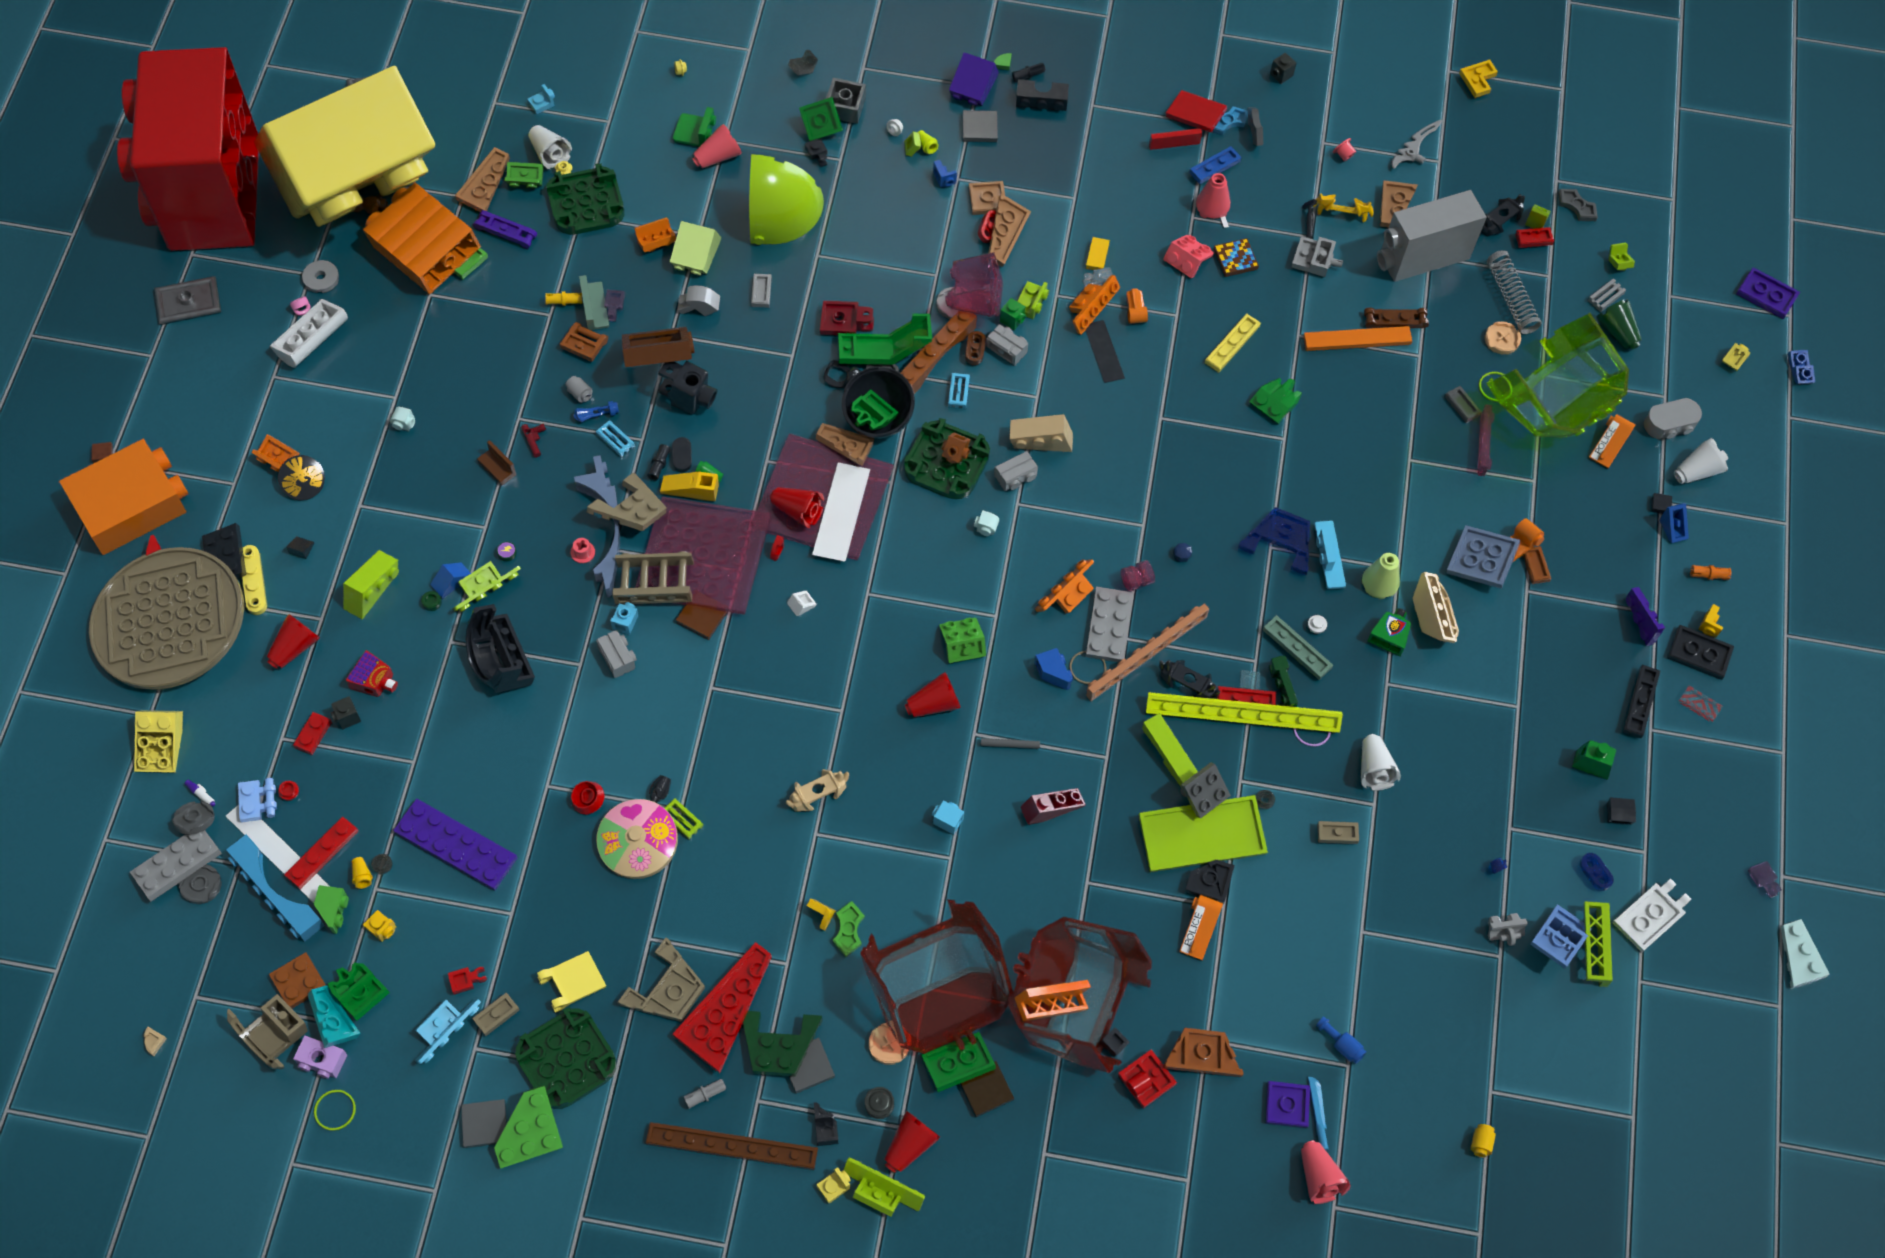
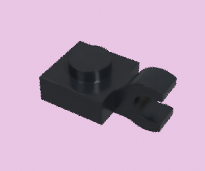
(817, 150)

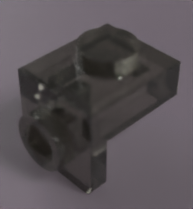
(805, 64)

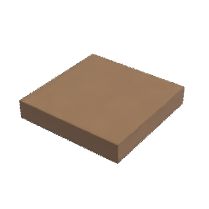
(985, 196)

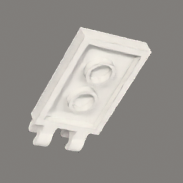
(1651, 915)

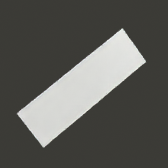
(841, 512)

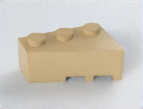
(1042, 433)

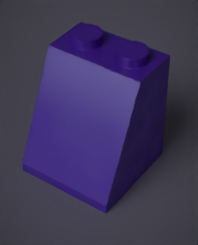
(973, 79)

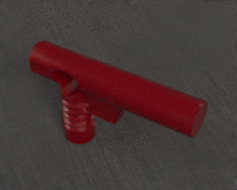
(533, 436)

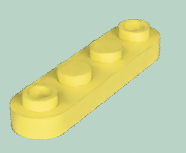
(253, 581)

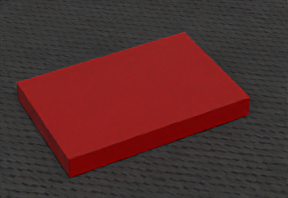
(1196, 111)

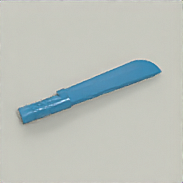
(1317, 1101)

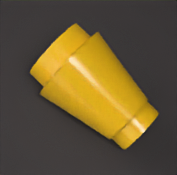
(360, 873)

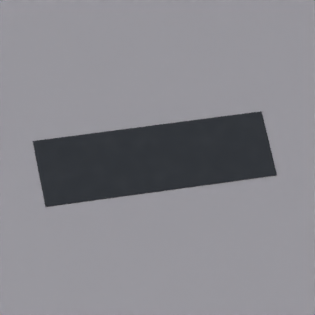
(1104, 352)

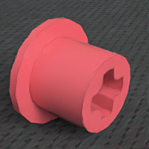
(1345, 150)
(582, 551)

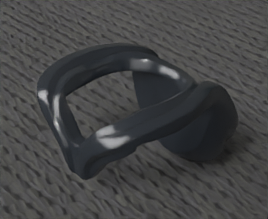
(850, 373)

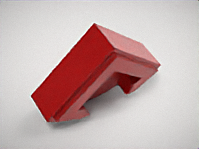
(777, 548)

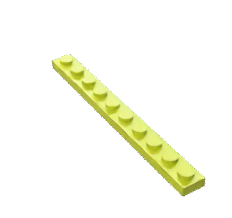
(1244, 712)

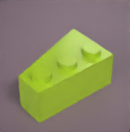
(369, 583)

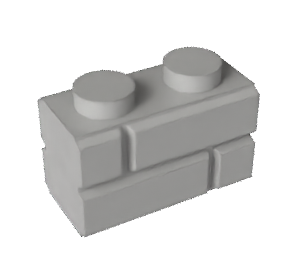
(1007, 344)
(1016, 471)
(616, 653)

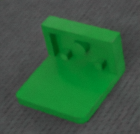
(695, 129)

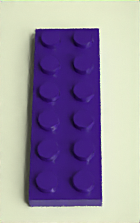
(455, 844)

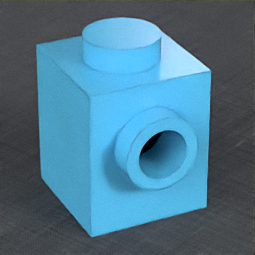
(948, 816)

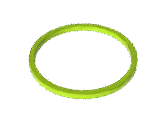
(1480, 388)
(329, 1092)

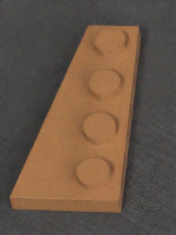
(483, 183)
(1007, 227)

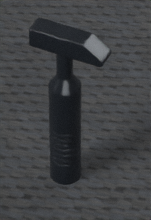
(1309, 217)

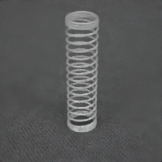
(1501, 263)

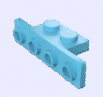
(1329, 554)
(440, 1025)

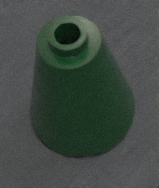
(1621, 324)

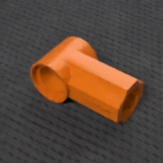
(1136, 311)

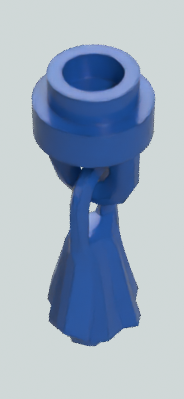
(583, 414)

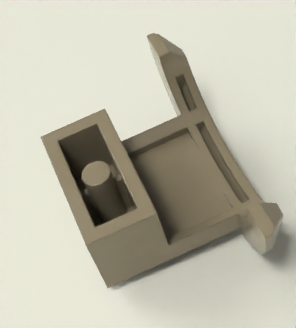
(271, 1032)

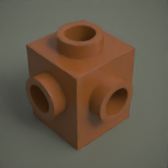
(955, 448)

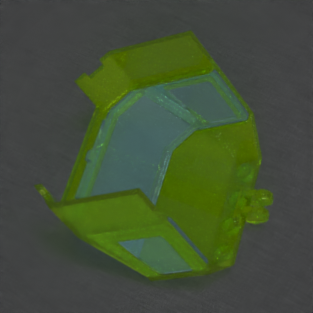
(1572, 387)

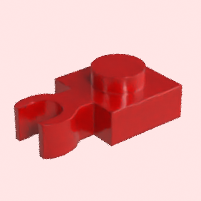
(463, 979)

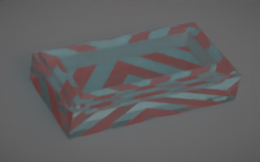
(1700, 704)

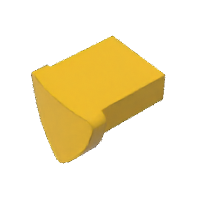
(823, 909)

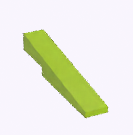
(1169, 748)

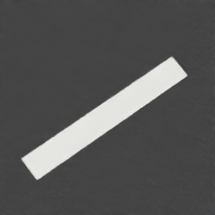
(274, 848)

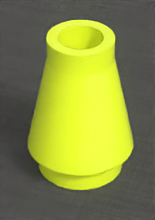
(928, 143)

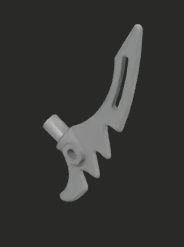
(1412, 152)

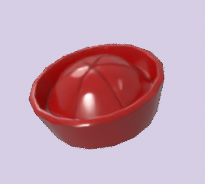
(587, 797)

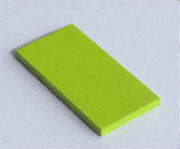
(1181, 839)

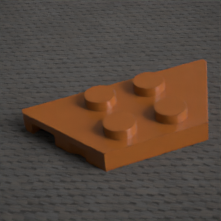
(1203, 1053)

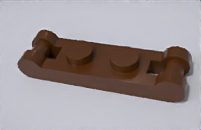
(1395, 318)

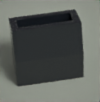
(1621, 810)

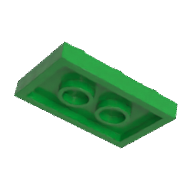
(953, 1066)

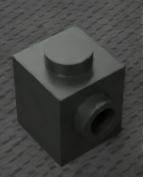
(1283, 68)
(345, 713)

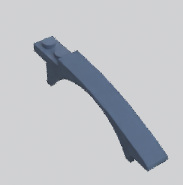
(599, 488)

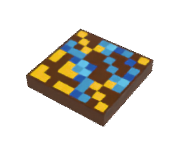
(1236, 257)

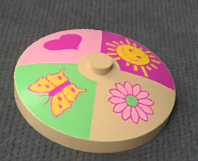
(637, 839)

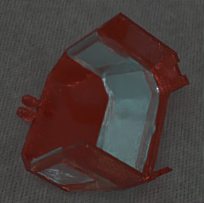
(1078, 952)
(940, 980)

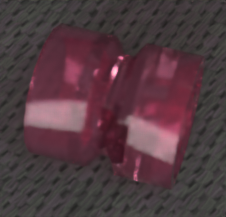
(1136, 576)

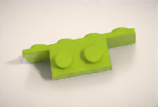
(481, 581)
(880, 1190)

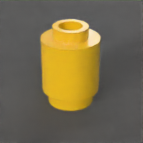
(1483, 1140)

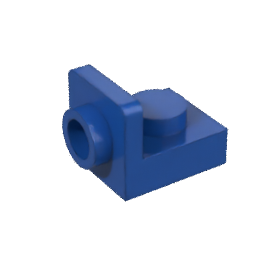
(942, 176)

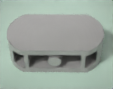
(1672, 418)

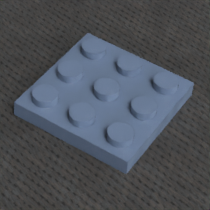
(1483, 556)

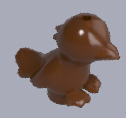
(372, 204)

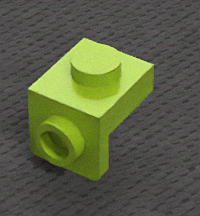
(1619, 258)

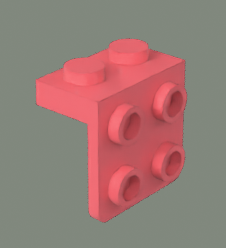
(1187, 254)

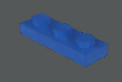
(1215, 164)

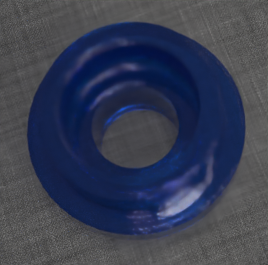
(1498, 865)

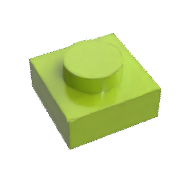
(912, 144)

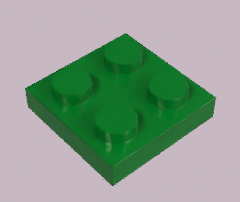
(820, 118)

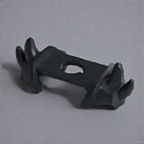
(1494, 220)
(1177, 670)

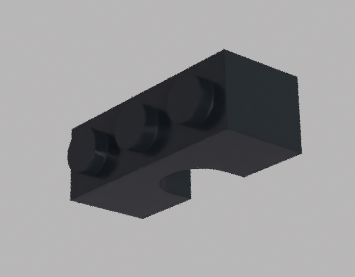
(1054, 99)

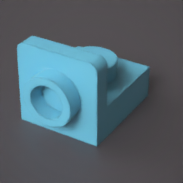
(542, 100)

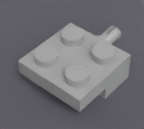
(1315, 256)

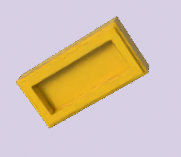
(1097, 253)

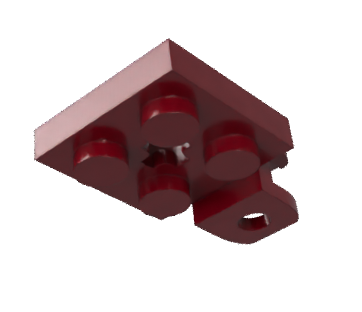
(852, 317)

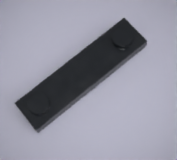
(1641, 701)

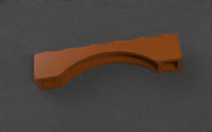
(952, 333)

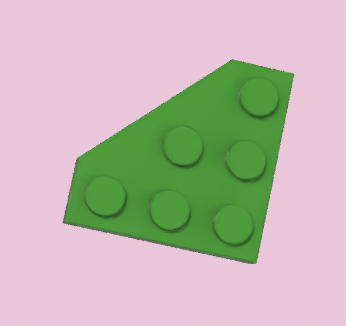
(529, 1130)

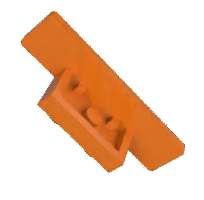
(1092, 301)
(1070, 591)

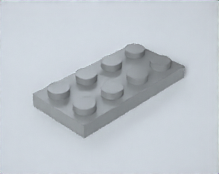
(1109, 624)
(175, 863)

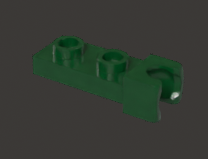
(1279, 671)

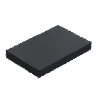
(1700, 652)

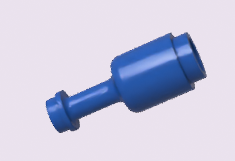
(1344, 1043)

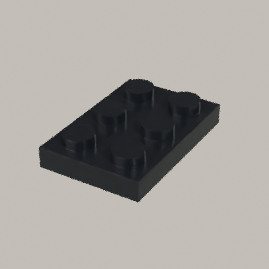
(227, 546)

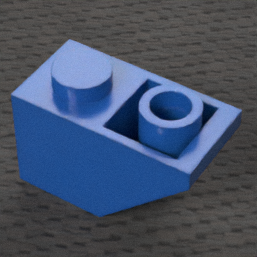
(1052, 668)

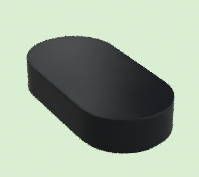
(682, 454)

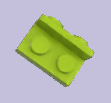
(1032, 298)

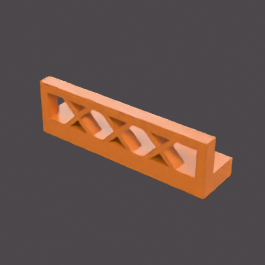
(1062, 992)

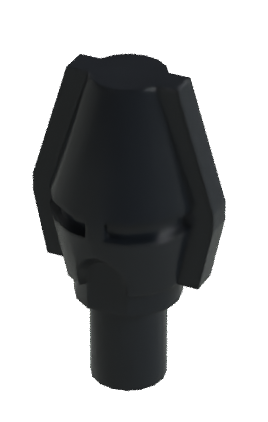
(659, 788)

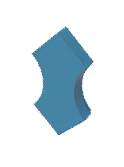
(1234, 118)

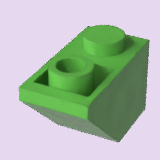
(330, 905)

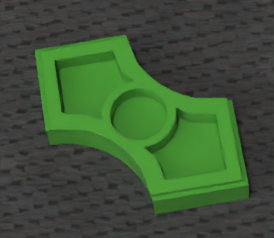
(847, 938)

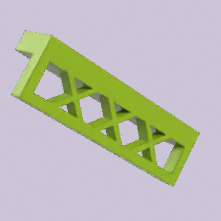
(1603, 942)

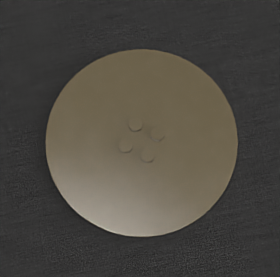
(166, 618)

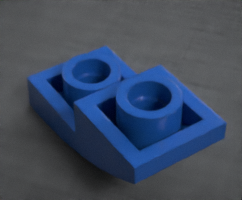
(1800, 367)

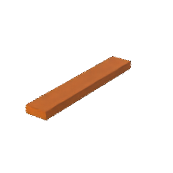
(1357, 338)

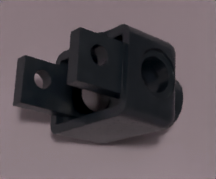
(687, 385)

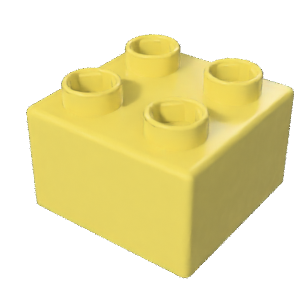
(346, 144)

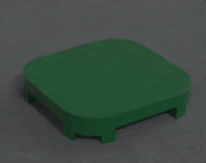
(585, 200)
(933, 472)
(566, 1057)

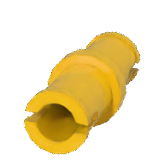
(563, 298)

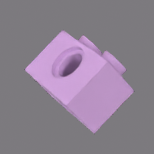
(311, 1049)

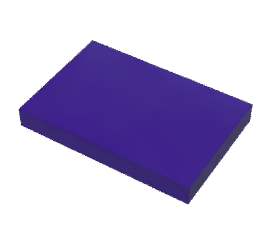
(1768, 293)

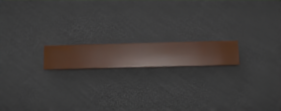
(732, 1146)

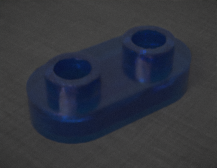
(1597, 871)

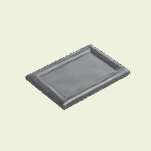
(187, 300)

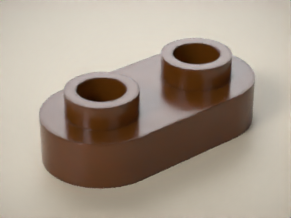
(975, 349)

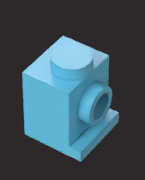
(624, 623)

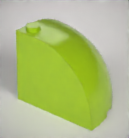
(781, 201)

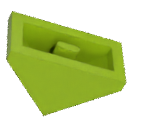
(1537, 217)

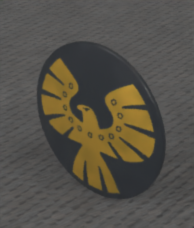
(301, 477)

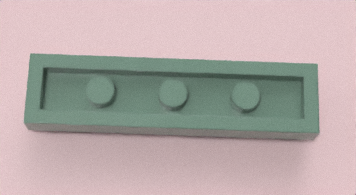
(1298, 647)

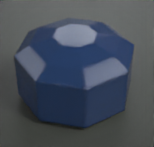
(1182, 552)

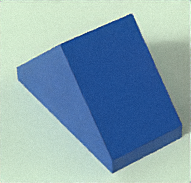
(1675, 523)
(448, 577)

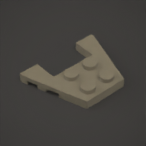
(637, 510)
(673, 993)

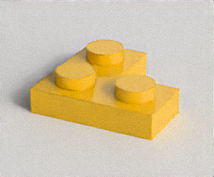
(1476, 76)

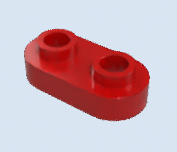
(986, 227)

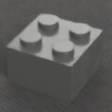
(848, 99)

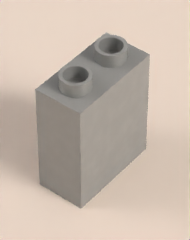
(1431, 235)

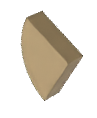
(153, 1040)

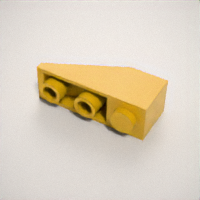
(691, 485)

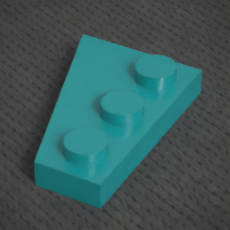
(331, 1018)

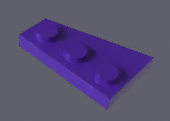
(1645, 619)

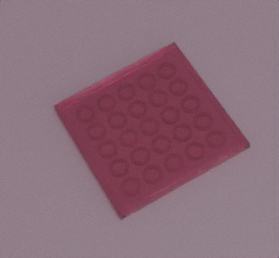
(812, 467)
(724, 550)

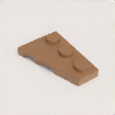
(1394, 198)
(845, 442)

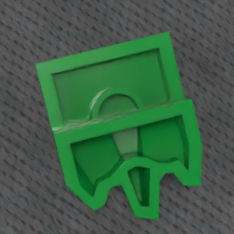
(1276, 399)
(873, 411)
(358, 990)

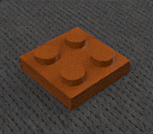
(296, 980)

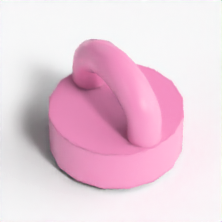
(300, 302)

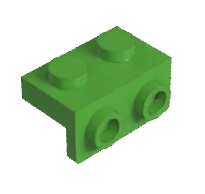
(524, 174)

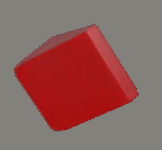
(153, 545)

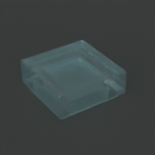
(1249, 680)

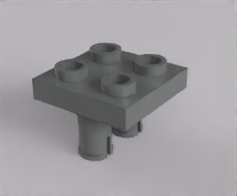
(1205, 790)

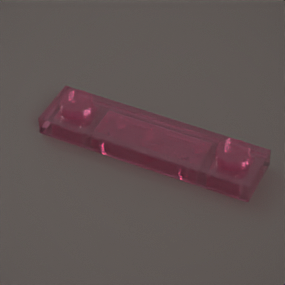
(1484, 462)

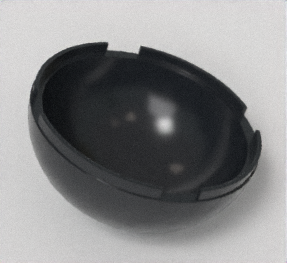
(891, 388)

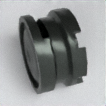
(879, 1103)

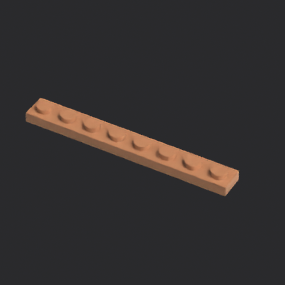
(1152, 647)

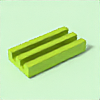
(693, 830)

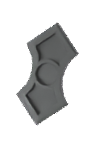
(1255, 126)
(1583, 209)

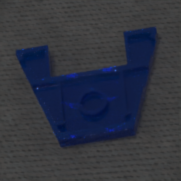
(1284, 531)

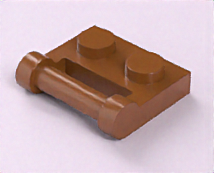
(582, 346)

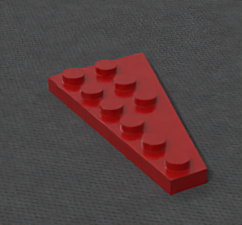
(718, 1018)

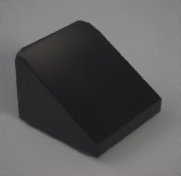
(300, 547)

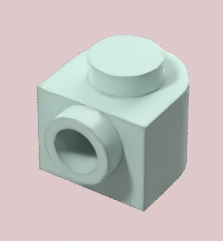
(402, 419)
(986, 523)

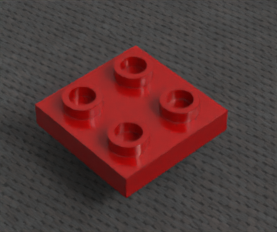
(1147, 1079)

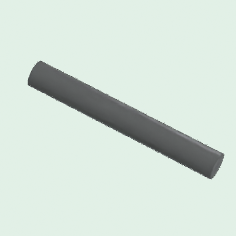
(1010, 743)

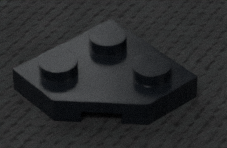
(1211, 880)

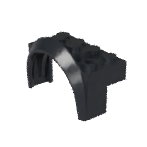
(483, 657)

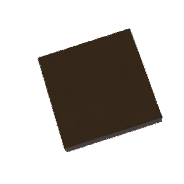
(987, 1091)

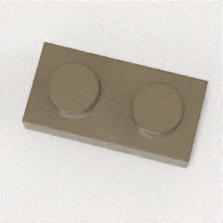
(1338, 832)
(495, 1014)

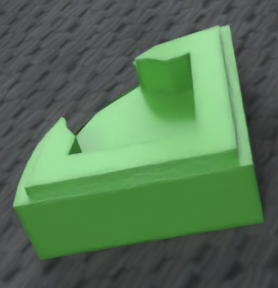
(1003, 61)

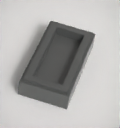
(1463, 404)

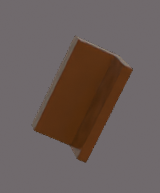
(497, 464)

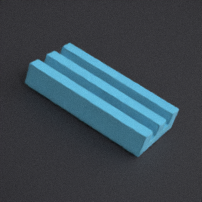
(957, 403)
(624, 448)

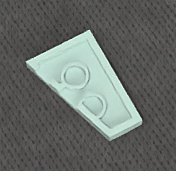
(1802, 955)

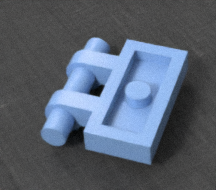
(250, 800)

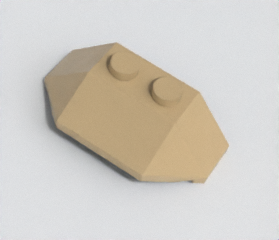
(1435, 609)

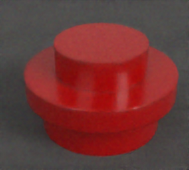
(288, 790)

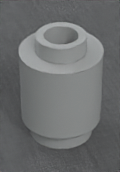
(579, 389)

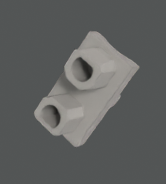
(1508, 930)

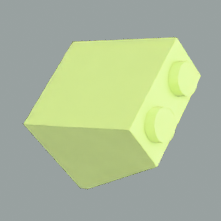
(694, 248)

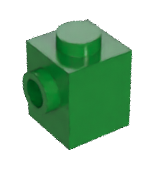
(1012, 314)

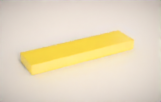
(1232, 343)

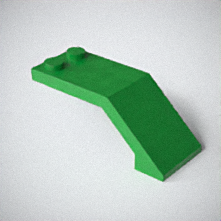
(885, 347)

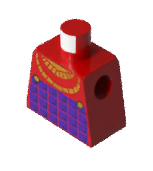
(371, 676)

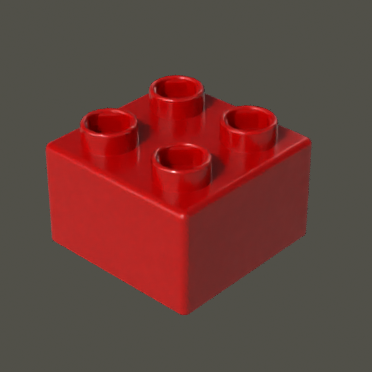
(191, 149)

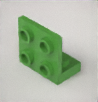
(963, 640)

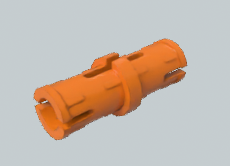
(1710, 572)

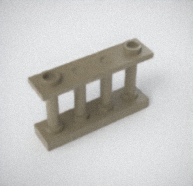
(658, 594)

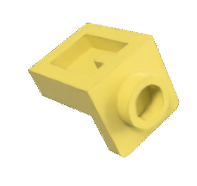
(1736, 356)
(834, 1185)

